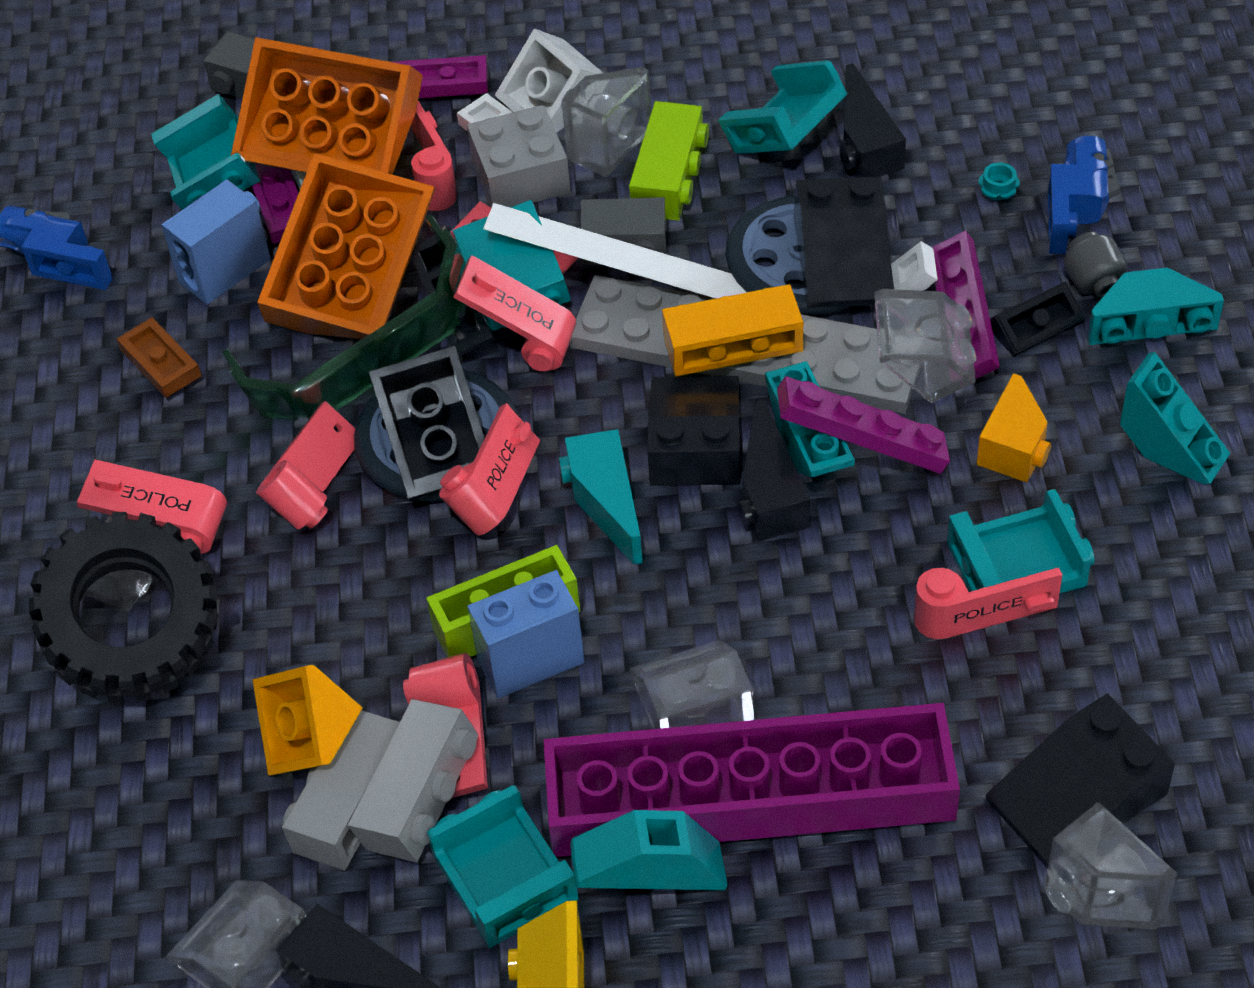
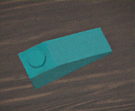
(602, 487)

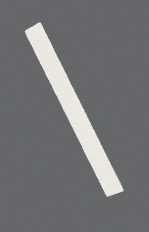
(611, 252)

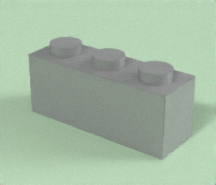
(414, 780)
(320, 817)

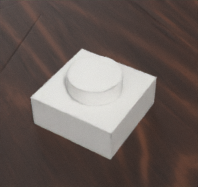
(481, 109)
(915, 269)

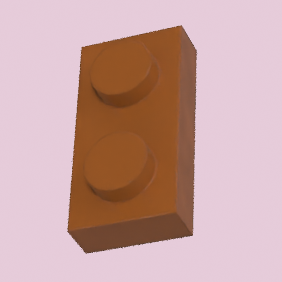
(159, 357)

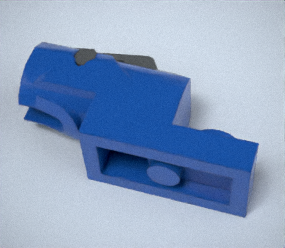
(1079, 189)
(54, 246)

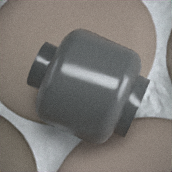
(1094, 263)

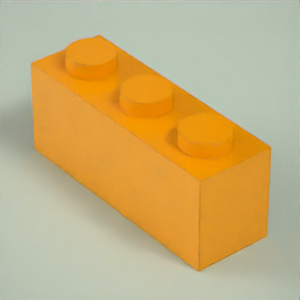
(732, 330)

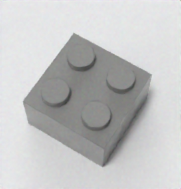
(519, 157)

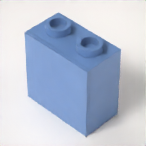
(217, 241)
(526, 633)

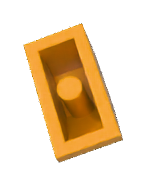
(1014, 434)

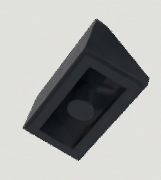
(1037, 319)

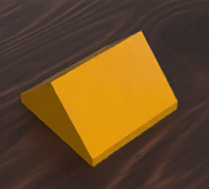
(302, 718)

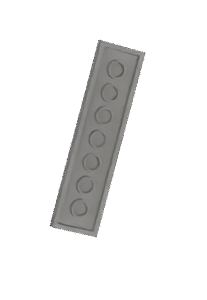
(627, 323)

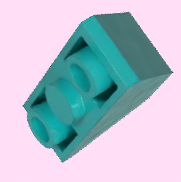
(1154, 306)
(1169, 425)
(810, 450)
(648, 853)

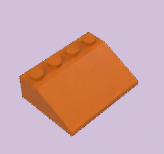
(324, 104)
(344, 250)

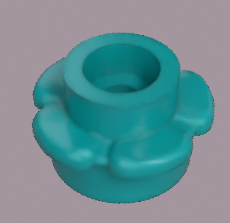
(999, 181)

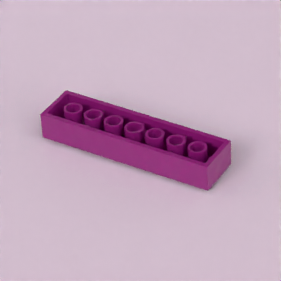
(761, 774)

